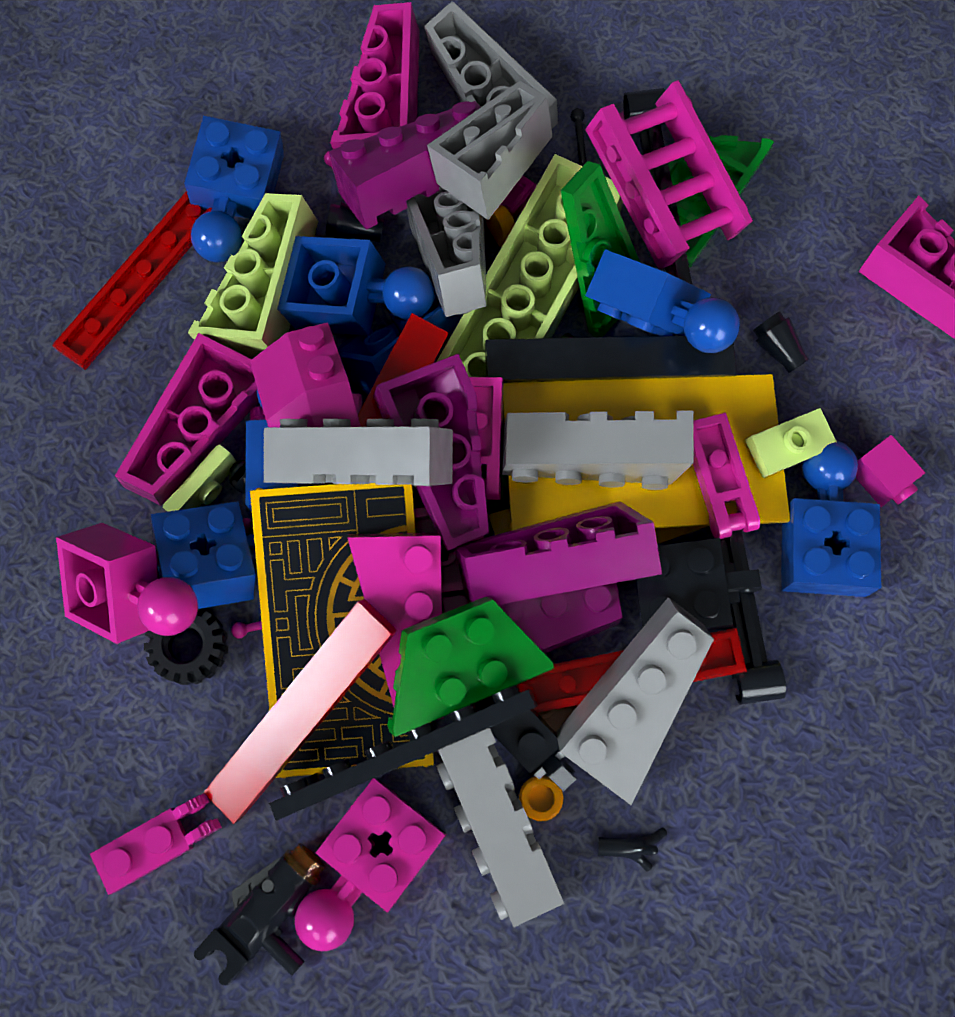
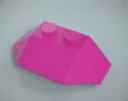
(304, 379)

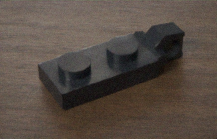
(533, 745)

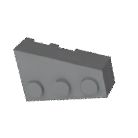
(492, 148)

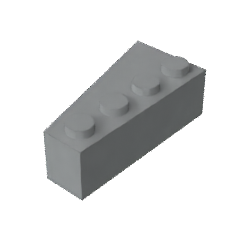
(474, 61)
(452, 249)
(597, 448)
(636, 701)

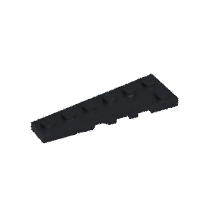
(385, 758)

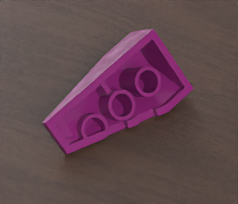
(448, 395)

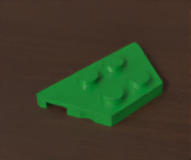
(741, 163)
(460, 662)

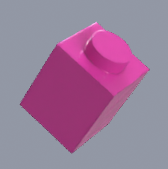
(888, 472)

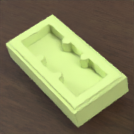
(790, 442)
(203, 483)

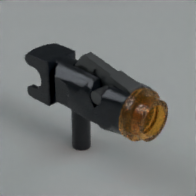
(260, 910)

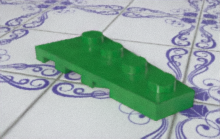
(593, 227)

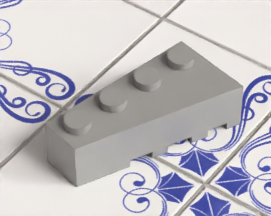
(358, 454)
(500, 827)

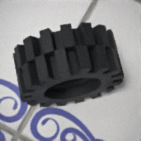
(200, 667)

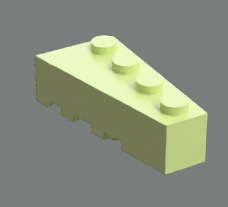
(246, 302)

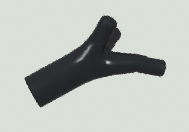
(632, 848)

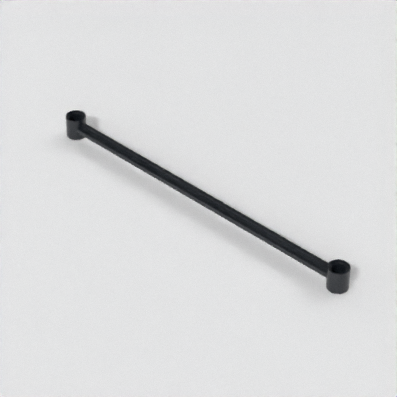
(763, 678)

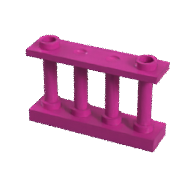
(638, 189)

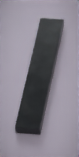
(603, 359)

